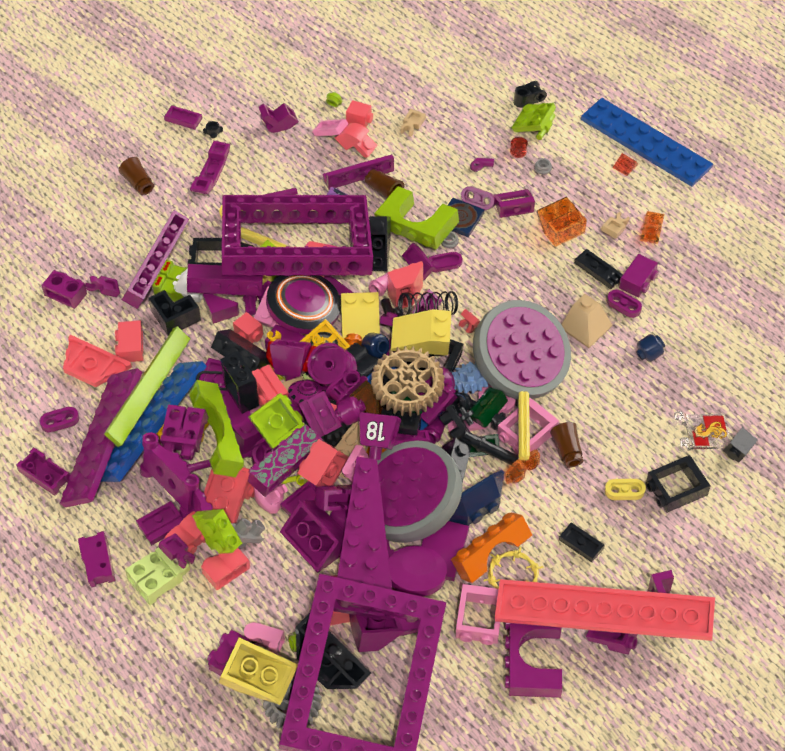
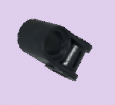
(528, 94)

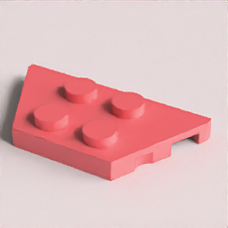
(91, 362)

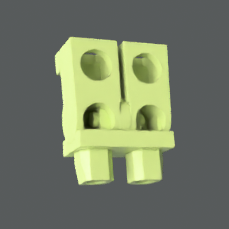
(155, 575)

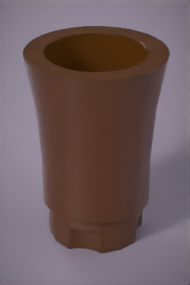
(136, 175)
(382, 183)
(568, 443)

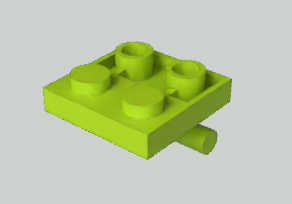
(535, 118)

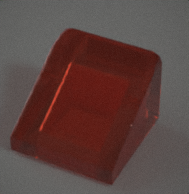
(625, 164)

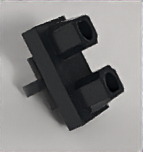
(452, 415)

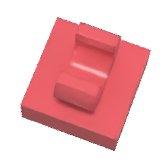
(469, 319)

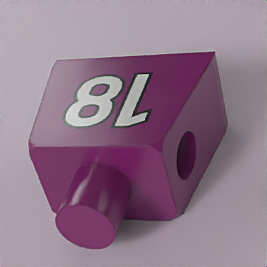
(378, 432)

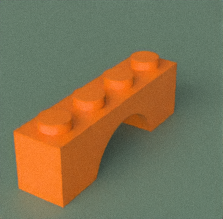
(472, 560)

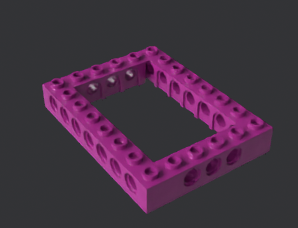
(296, 260)
(411, 607)

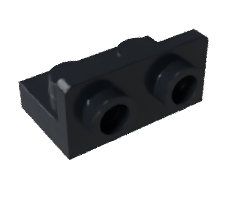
(409, 424)

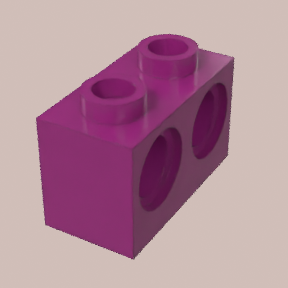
(64, 289)

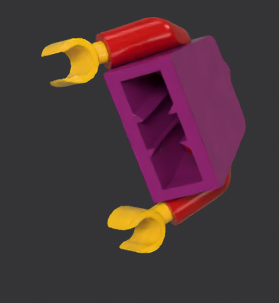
(289, 356)

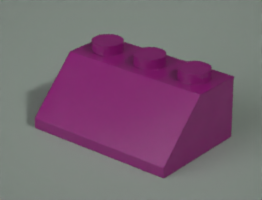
(314, 535)

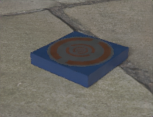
(468, 216)

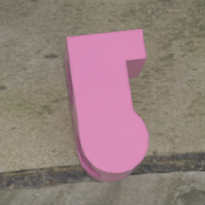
(265, 636)

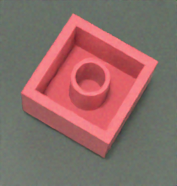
(322, 464)

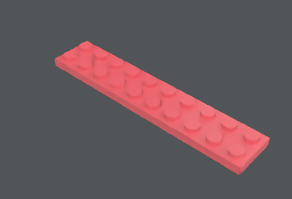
(605, 609)

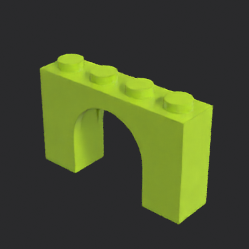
(427, 232)

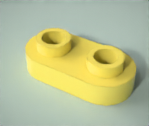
(624, 489)

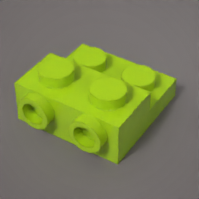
(276, 420)
(217, 530)

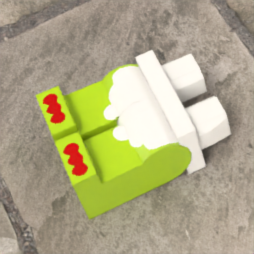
(174, 281)

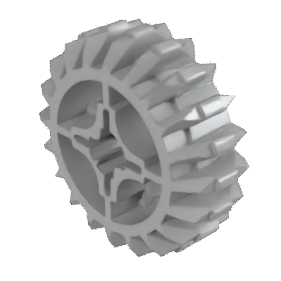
(279, 717)

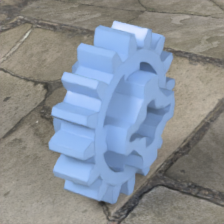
(469, 378)

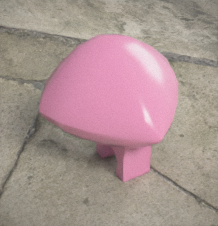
(272, 501)

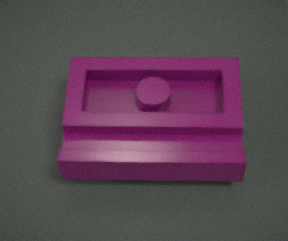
(319, 414)
(159, 522)

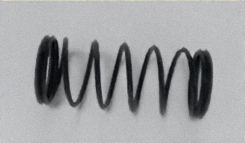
(402, 296)

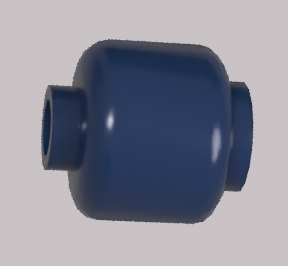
(376, 344)
(650, 348)

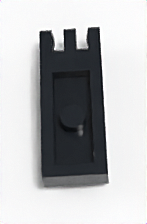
(598, 269)

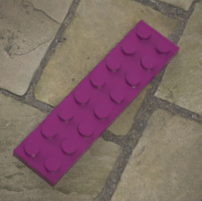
(97, 447)

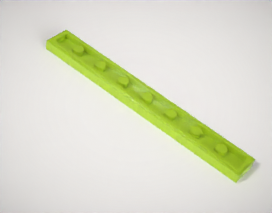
(147, 387)

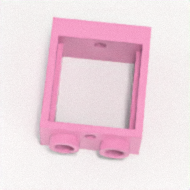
(539, 415)
(479, 595)

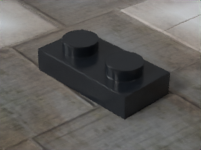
(581, 542)

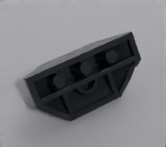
(339, 665)

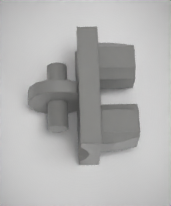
(248, 531)

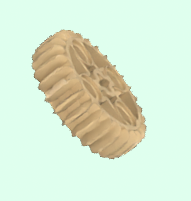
(407, 377)

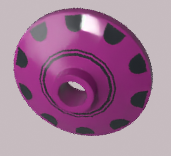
(303, 390)

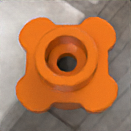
(353, 338)

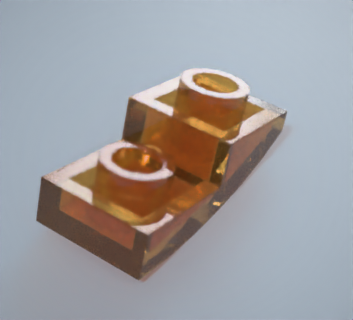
(652, 227)
(517, 470)

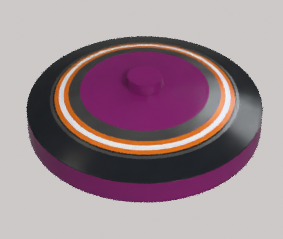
(302, 302)

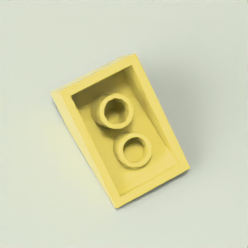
(360, 313)
(423, 330)
(258, 672)

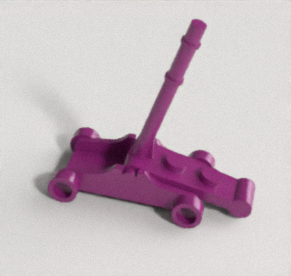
(175, 474)

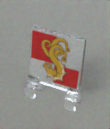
(703, 431)

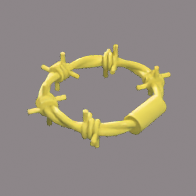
(517, 554)

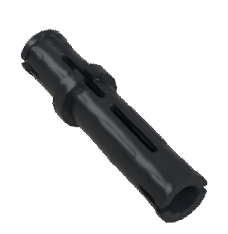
(494, 450)

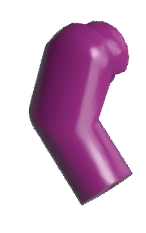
(480, 163)

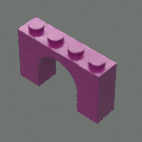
(523, 678)

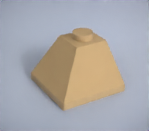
(586, 321)

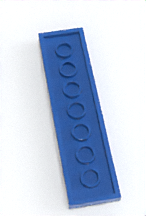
(647, 142)
(152, 419)

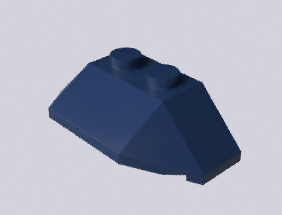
(479, 500)

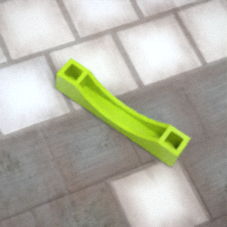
(227, 456)

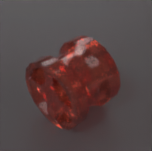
(518, 147)

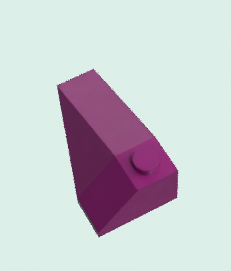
(374, 633)

